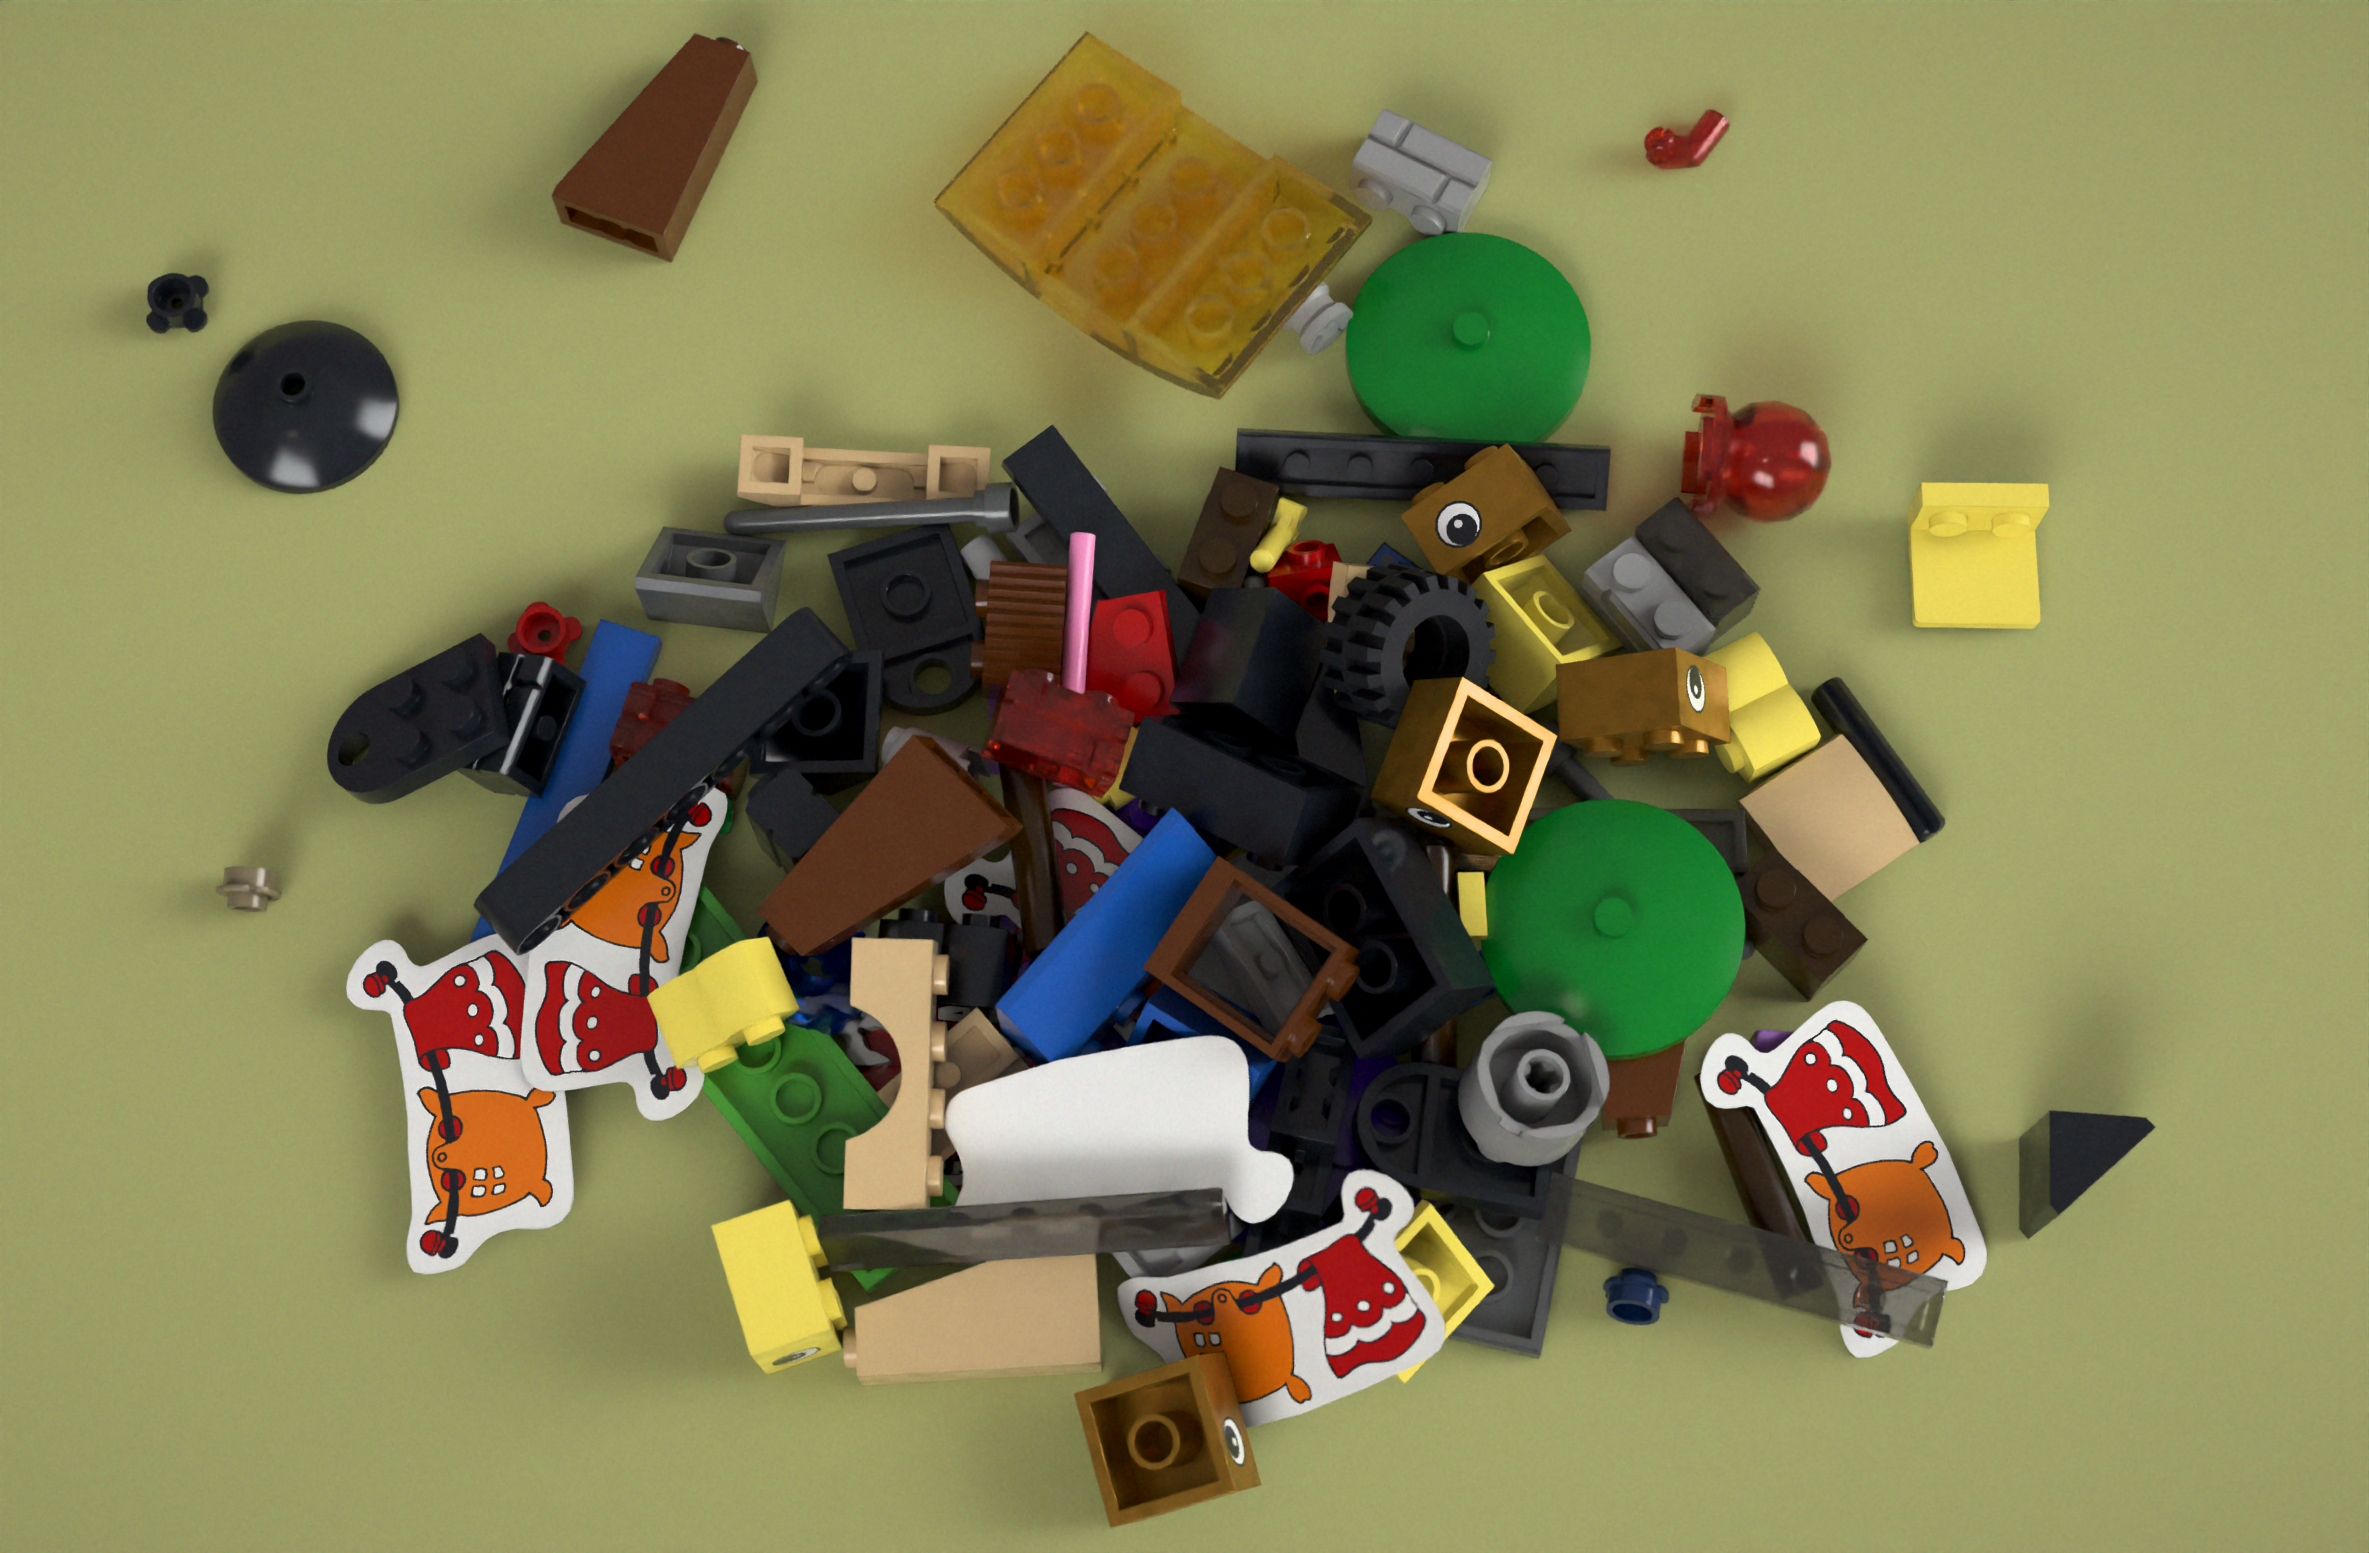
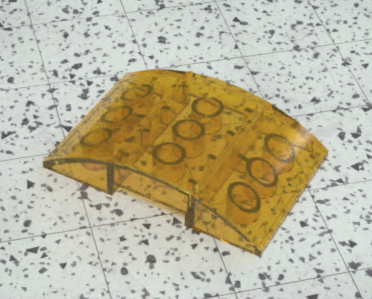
(1148, 220)

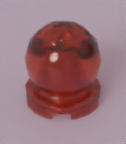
(1758, 461)

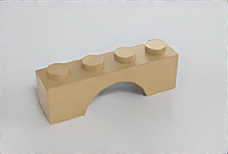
(894, 1160)

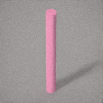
(1077, 613)

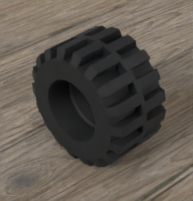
(1375, 624)

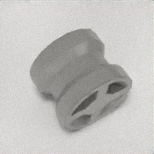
(1319, 320)

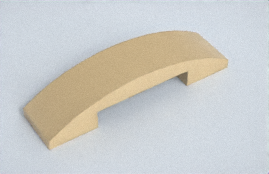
(790, 475)

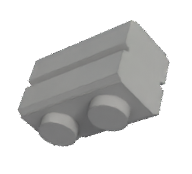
(1419, 175)
(1643, 602)

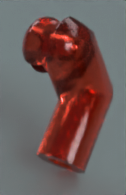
(1688, 150)

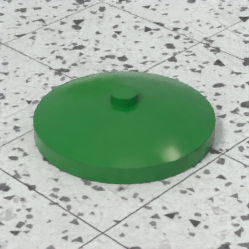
(1468, 342)
(1615, 925)

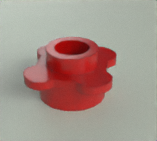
(539, 619)

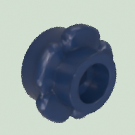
(1634, 1296)

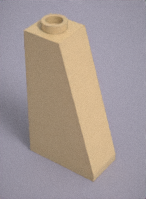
(983, 1324)

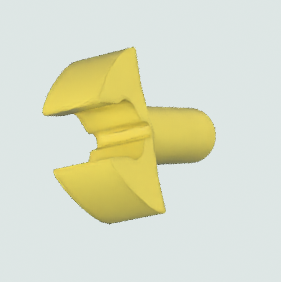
(1280, 535)

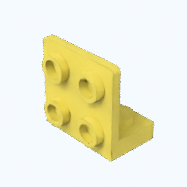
(1975, 554)

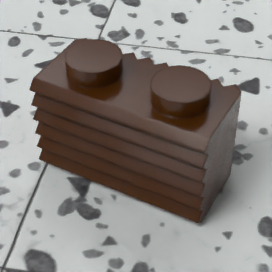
(1022, 623)

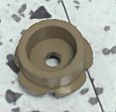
(249, 888)

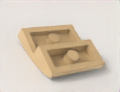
(1829, 818)

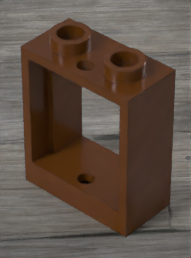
(1197, 926)

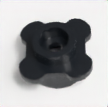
(169, 289)

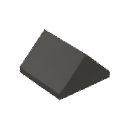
(711, 579)

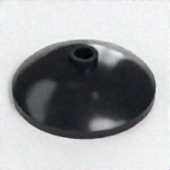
(324, 431)

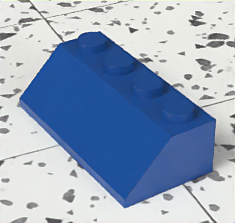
(1096, 963)

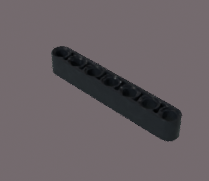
(662, 781)

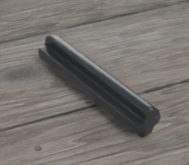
(1849, 718)

